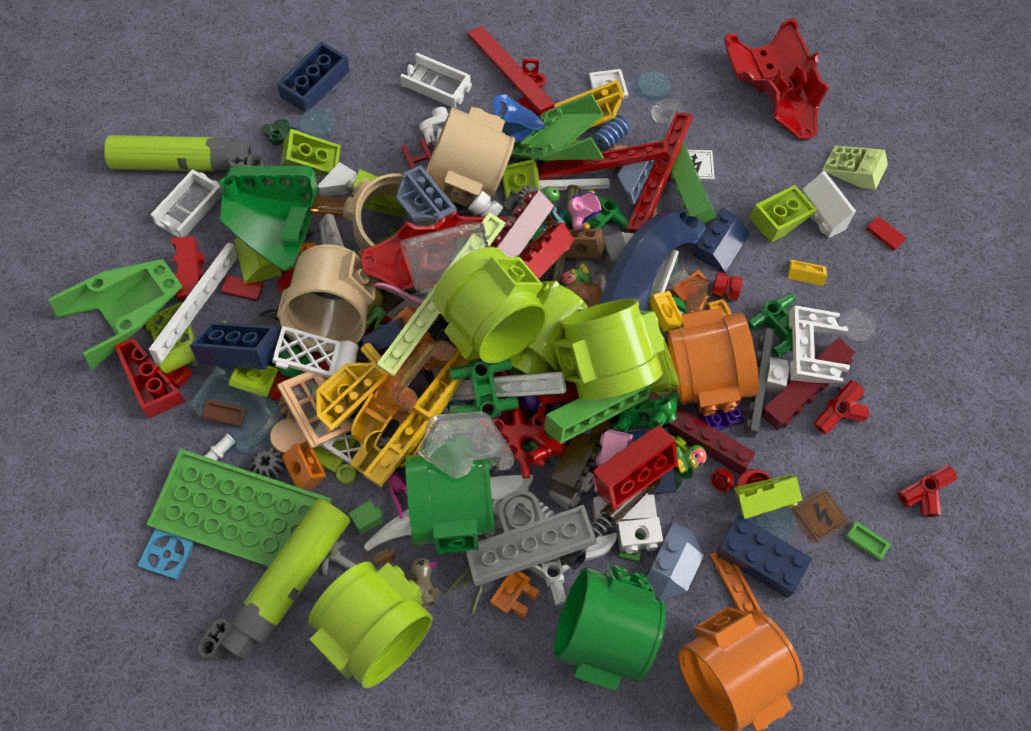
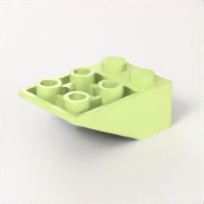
(857, 165)

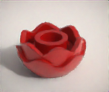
(722, 480)

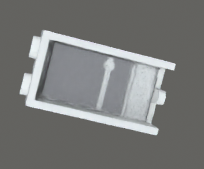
(436, 81)
(187, 204)

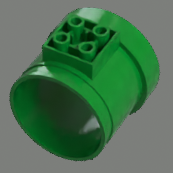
(446, 508)
(610, 626)

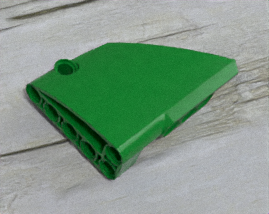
(269, 209)

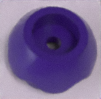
(529, 402)

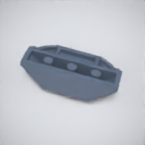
(633, 178)
(423, 197)
(675, 563)

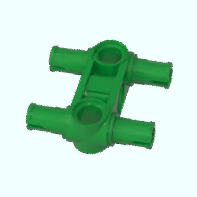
(603, 218)
(778, 321)
(484, 387)
(659, 413)

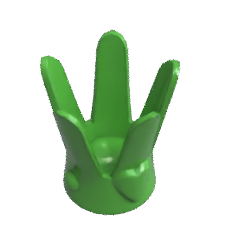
(376, 313)

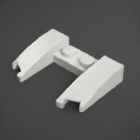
(804, 366)

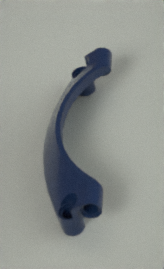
(645, 253)

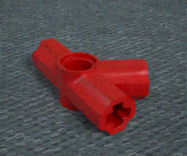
(848, 408)
(928, 498)

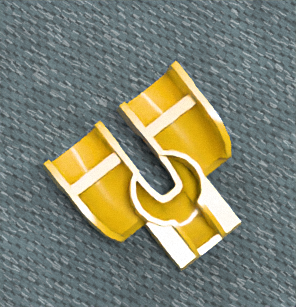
(368, 429)

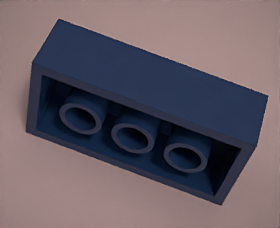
(313, 77)
(236, 345)
(763, 556)

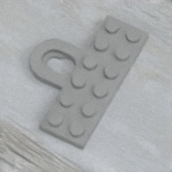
(529, 544)

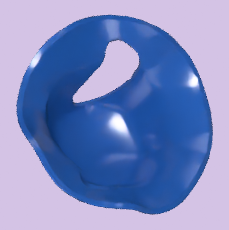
(518, 119)

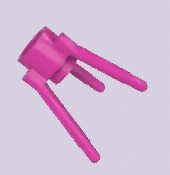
(397, 484)

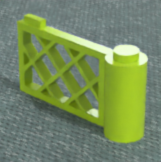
(181, 352)

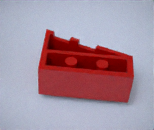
(188, 264)

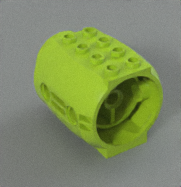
(541, 354)

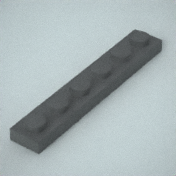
(755, 406)

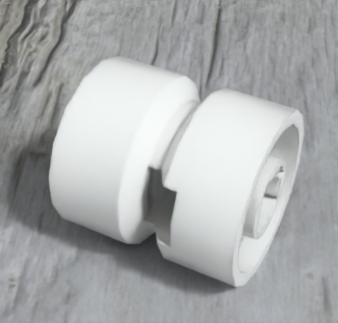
(482, 206)

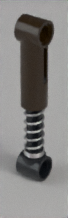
(608, 518)

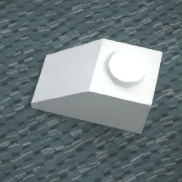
(338, 181)
(777, 375)

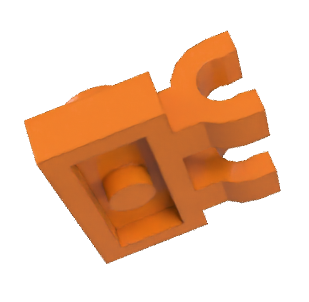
(510, 591)

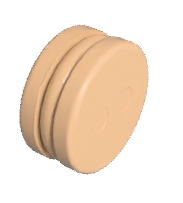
(285, 435)

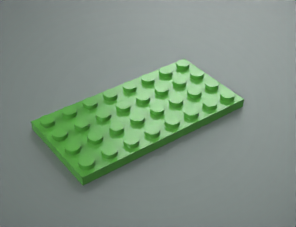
(229, 508)

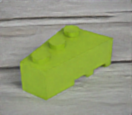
(767, 495)

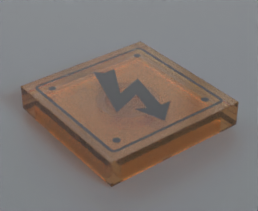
(821, 515)

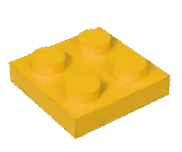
(665, 310)

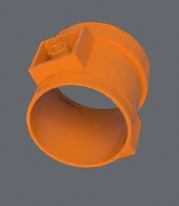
(714, 360)
(740, 669)

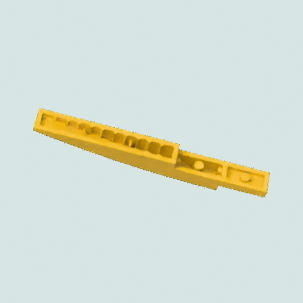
(414, 427)

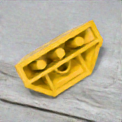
(608, 98)
(347, 392)

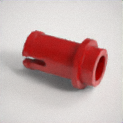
(543, 452)

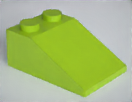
(310, 151)
(782, 213)

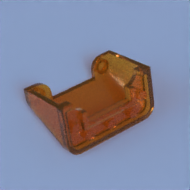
(394, 394)

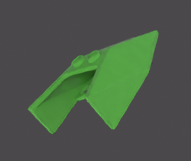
(125, 299)

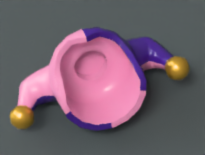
(582, 209)

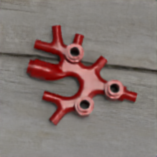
(535, 430)

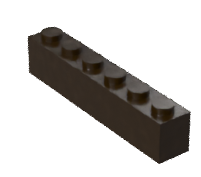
(576, 460)

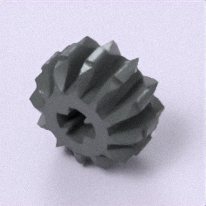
(258, 466)

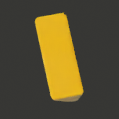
(807, 272)

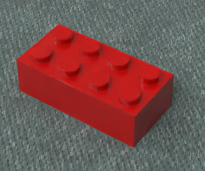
(636, 467)

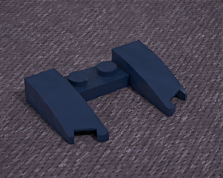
(383, 338)

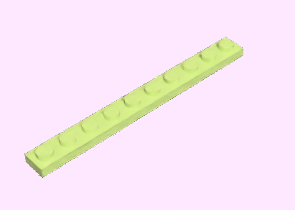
(424, 316)

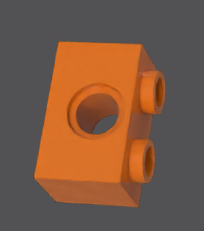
(303, 466)

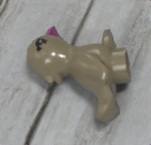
(421, 571)

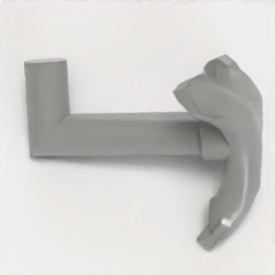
(334, 555)

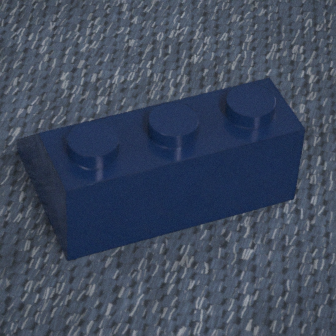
(722, 240)

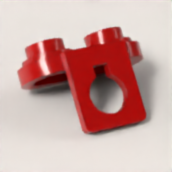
(538, 78)

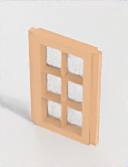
(301, 399)

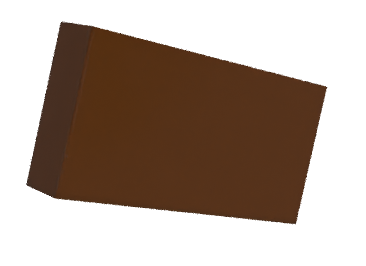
(222, 413)

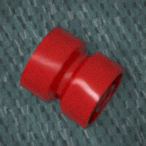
(720, 286)

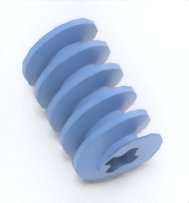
(611, 132)

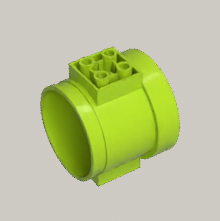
(490, 305)
(610, 349)
(369, 622)

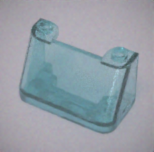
(260, 411)

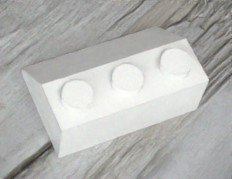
(832, 207)

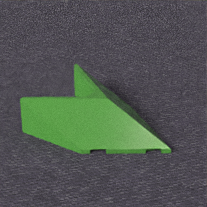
(562, 128)

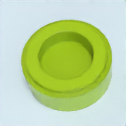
(346, 474)

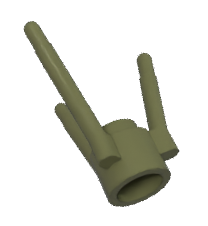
(468, 580)

